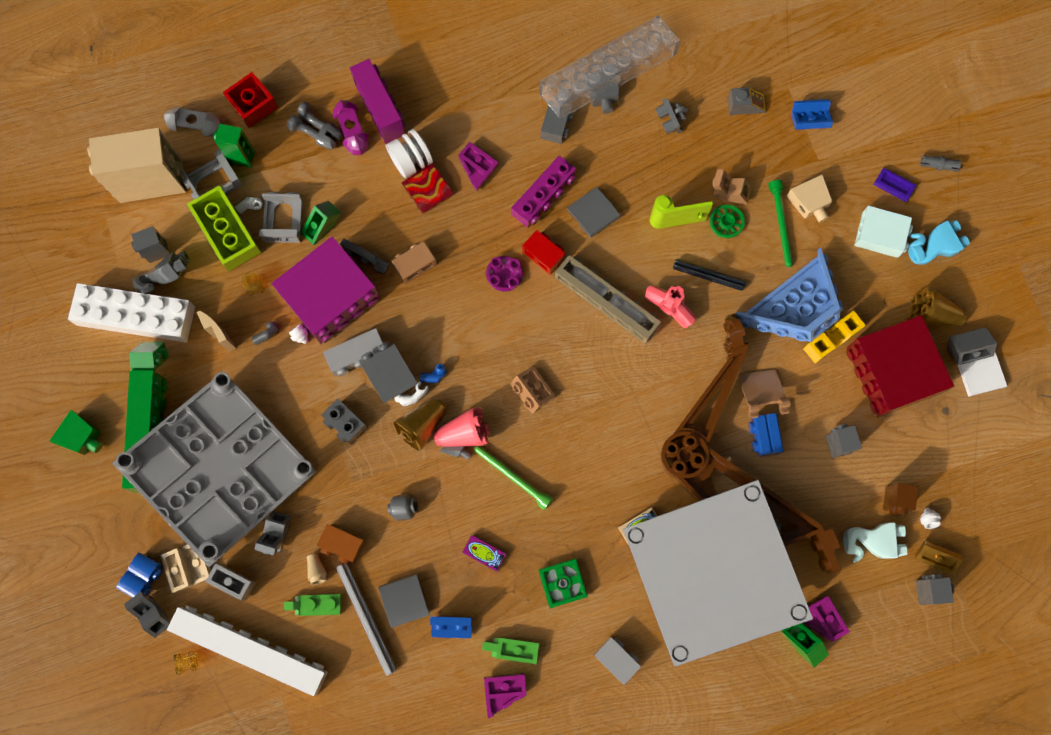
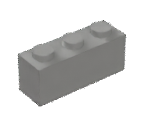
(347, 355)

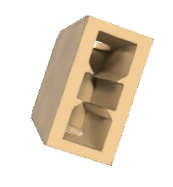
(811, 198)

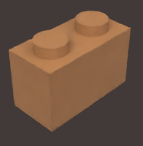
(414, 262)

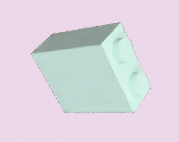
(883, 231)

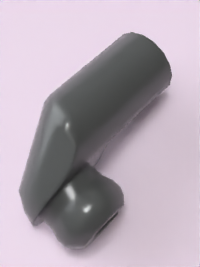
(271, 330)

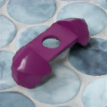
(355, 140)

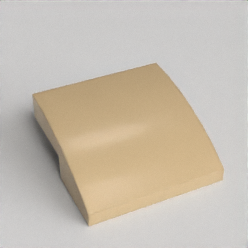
(216, 331)
(184, 568)

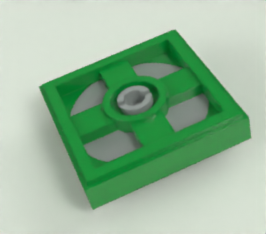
(562, 583)

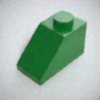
(320, 221)
(806, 644)

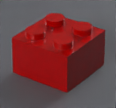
(250, 99)

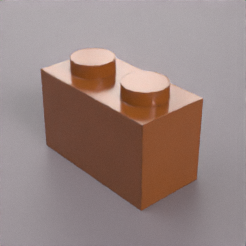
(341, 544)

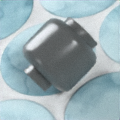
(403, 507)

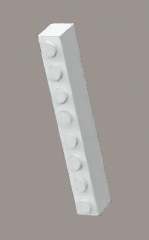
(247, 650)

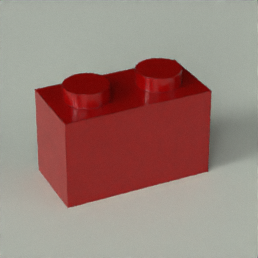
(543, 251)

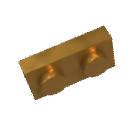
(939, 557)

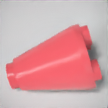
(464, 430)

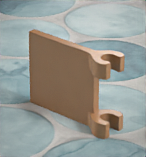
(763, 389)

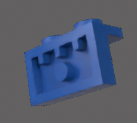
(451, 627)

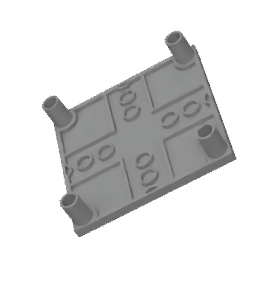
(214, 468)
(717, 573)

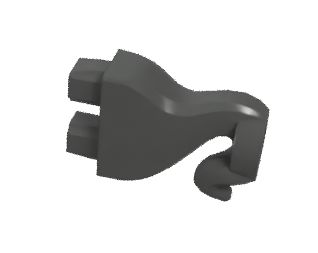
(164, 272)

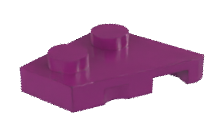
(826, 620)
(503, 691)

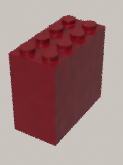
(899, 366)

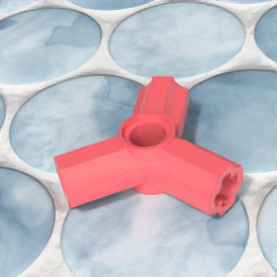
(671, 303)

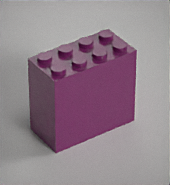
(326, 290)

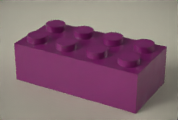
(378, 100)

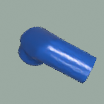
(435, 376)

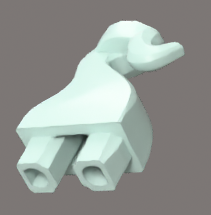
(879, 541)

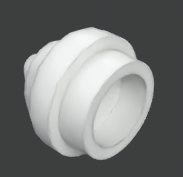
(299, 334)
(930, 519)

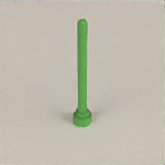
(542, 499)

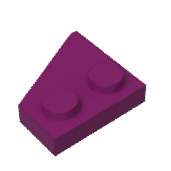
(477, 165)

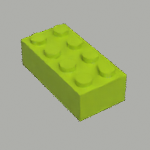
(223, 228)

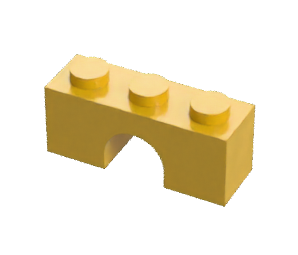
(834, 337)

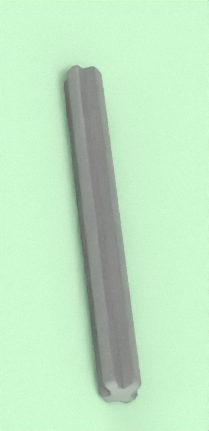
(366, 619)

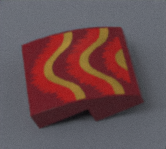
(427, 188)

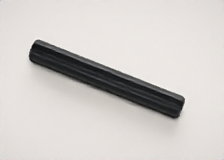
(709, 274)

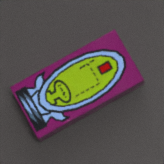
(484, 553)

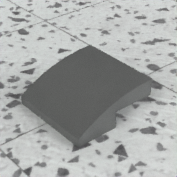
(593, 212)
(403, 600)

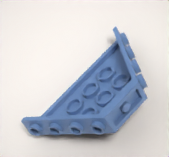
(800, 306)

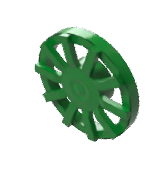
(727, 221)

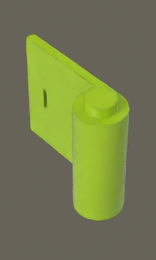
(665, 215)

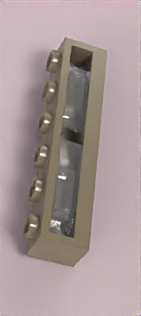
(607, 299)

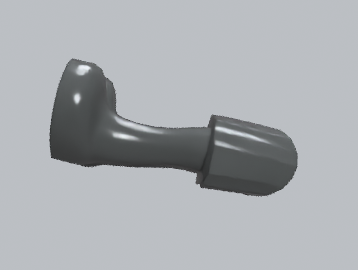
(304, 112)

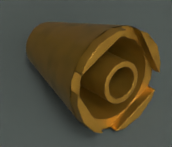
(420, 423)

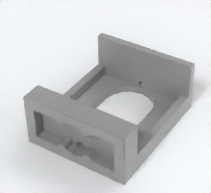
(192, 179)
(292, 235)

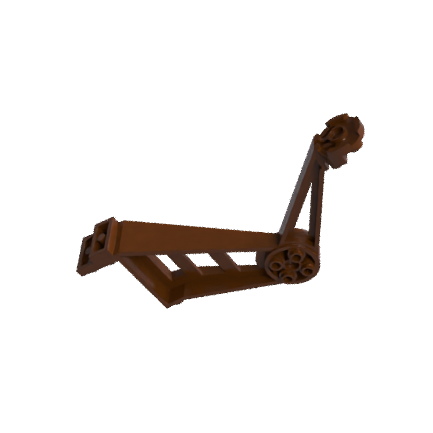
(822, 541)

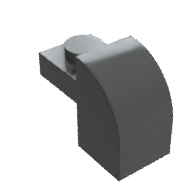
(274, 534)
(149, 614)

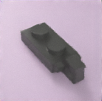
(365, 257)

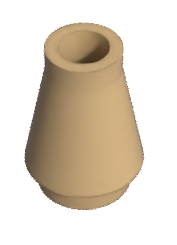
(315, 570)

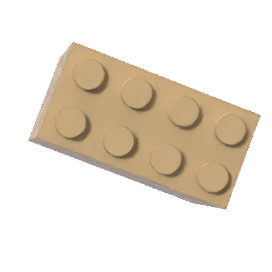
(136, 165)

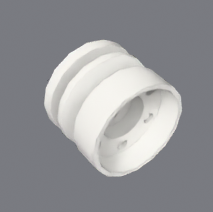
(409, 153)

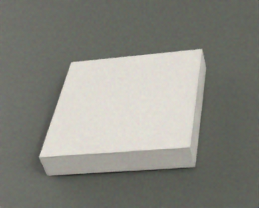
(982, 376)

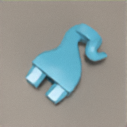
(940, 242)

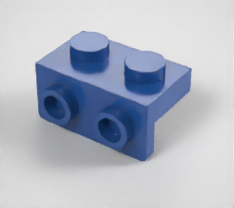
(811, 114)

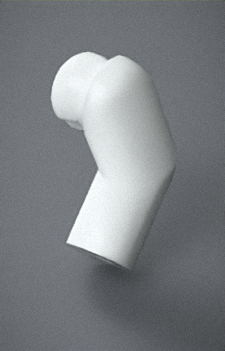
(249, 203)

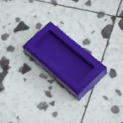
(894, 184)

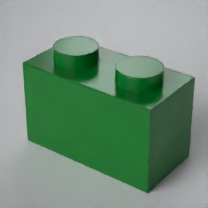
(148, 356)

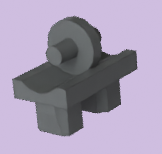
(667, 109)

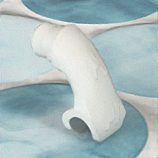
(406, 400)

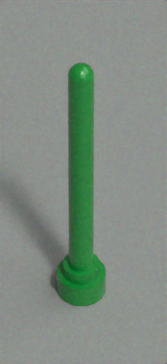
(776, 188)

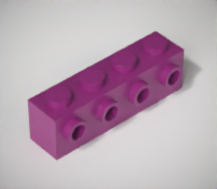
(543, 192)

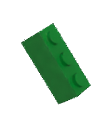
(234, 145)

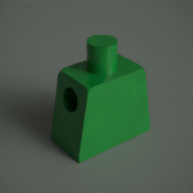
(77, 434)

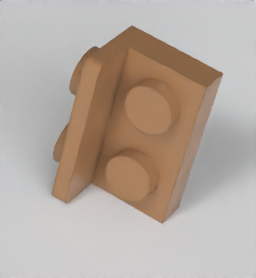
(532, 389)

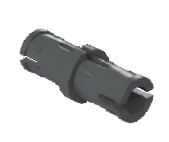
(940, 163)

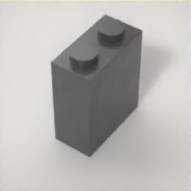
(387, 371)

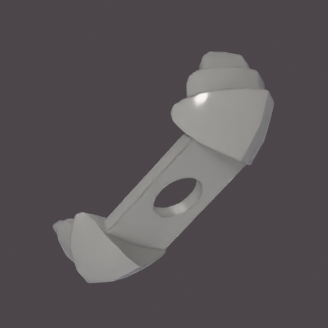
(206, 122)

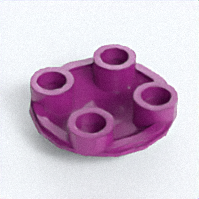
(504, 273)

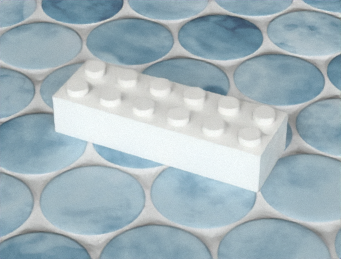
(131, 312)

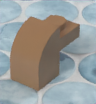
(731, 189)

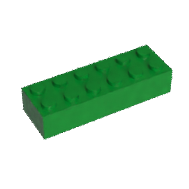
(144, 409)

